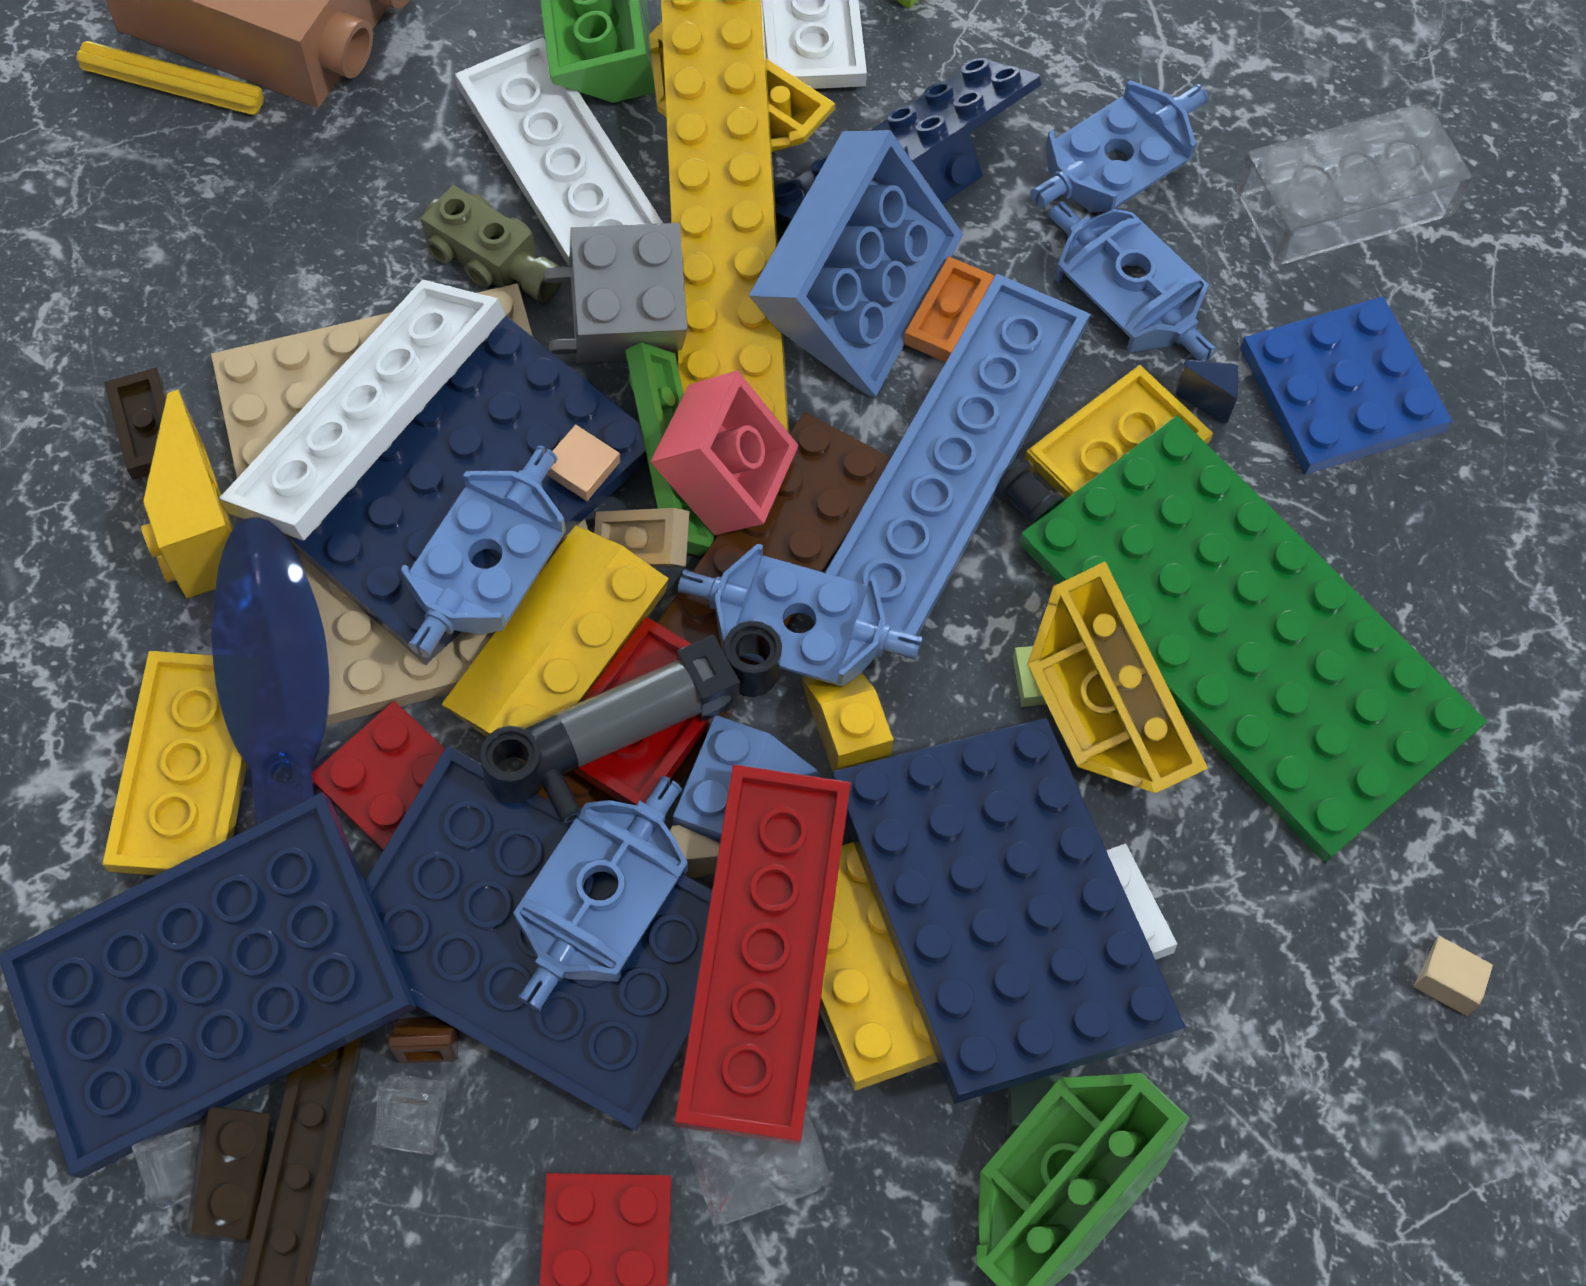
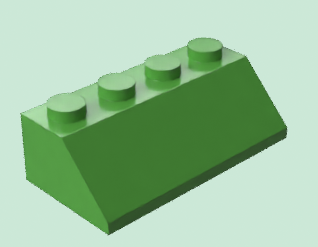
(599, 47)

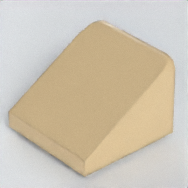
(698, 851)
(1454, 976)

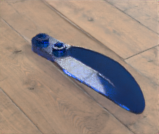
(270, 663)

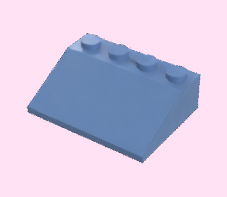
(858, 259)

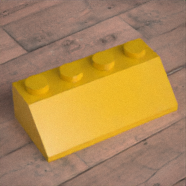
(559, 635)

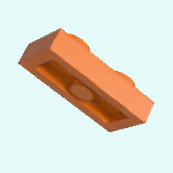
(947, 308)

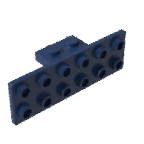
(937, 130)

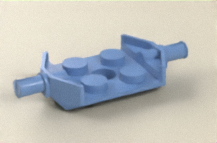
(1141, 124)
(1149, 309)
(497, 513)
(845, 614)
(590, 936)

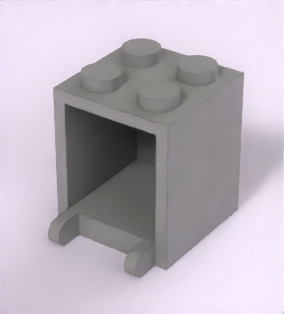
(623, 291)

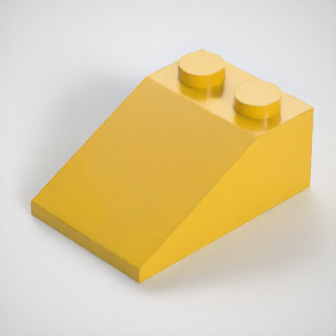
(184, 505)

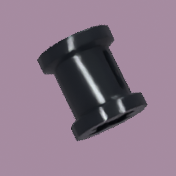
(1028, 492)

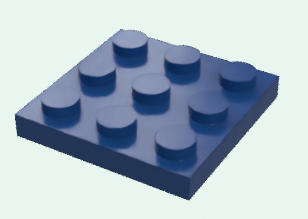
(1345, 385)

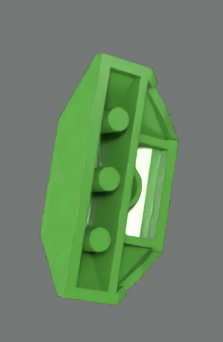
(1071, 1175)

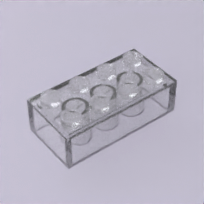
(1352, 183)

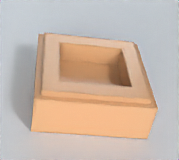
(583, 462)

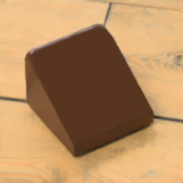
(424, 1040)

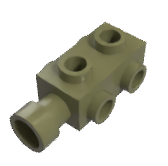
(486, 243)

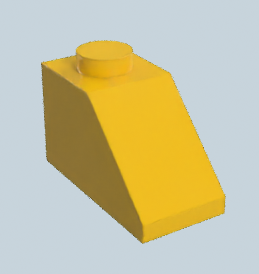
(849, 721)

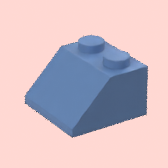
(707, 789)

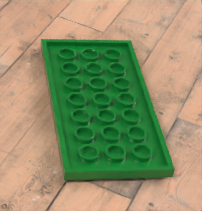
(1259, 637)

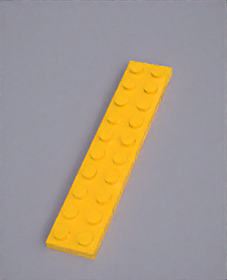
(722, 190)

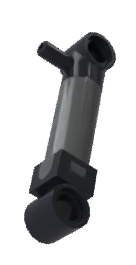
(698, 683)

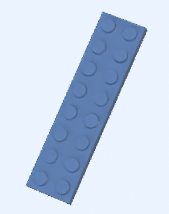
(959, 450)

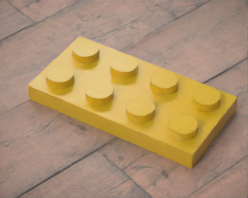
(178, 772)
(866, 987)

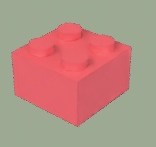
(725, 453)

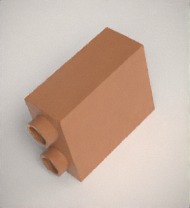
(273, 43)

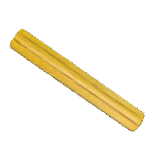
(170, 78)

